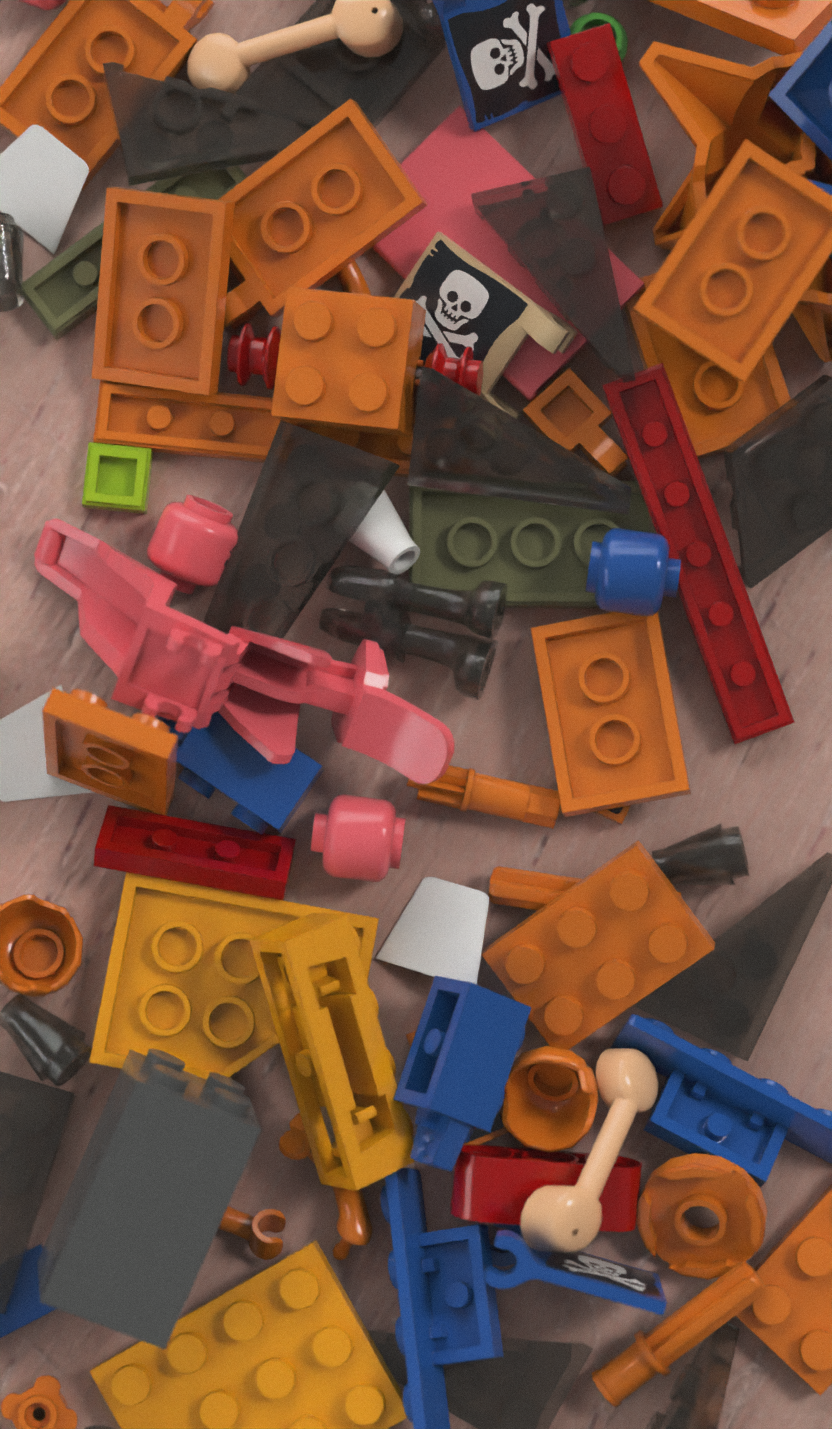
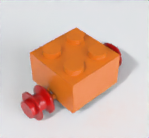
(346, 361)

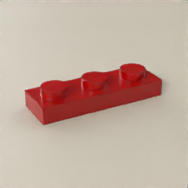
(605, 123)
(194, 852)

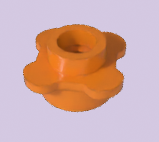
(43, 1395)

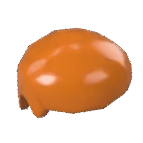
(37, 946)
(549, 1099)

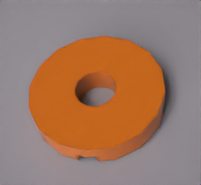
(709, 1183)

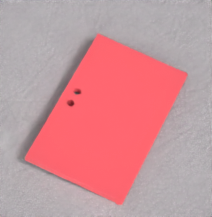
(446, 172)

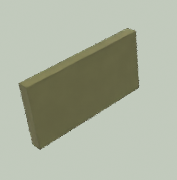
(525, 544)

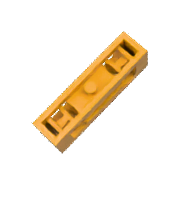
(335, 1049)

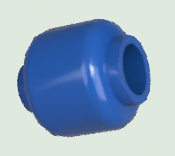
(632, 572)

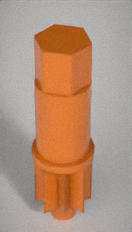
(491, 795)

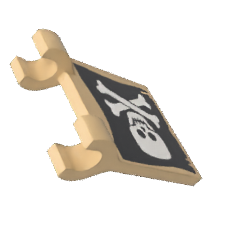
(479, 310)

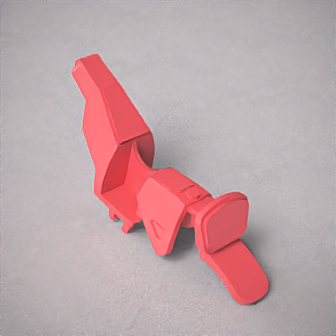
(254, 680)

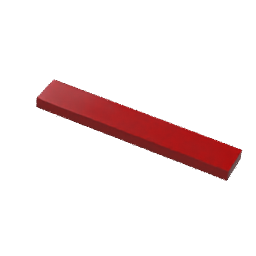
(709, 575)

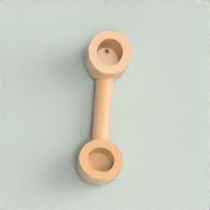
(226, 64)
(571, 1216)

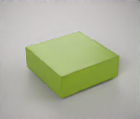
(117, 478)

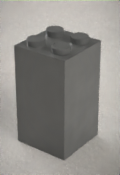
(148, 1197)

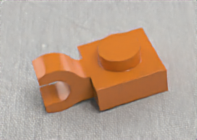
(574, 419)

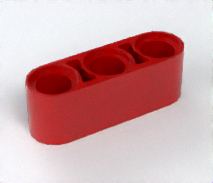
(498, 1180)

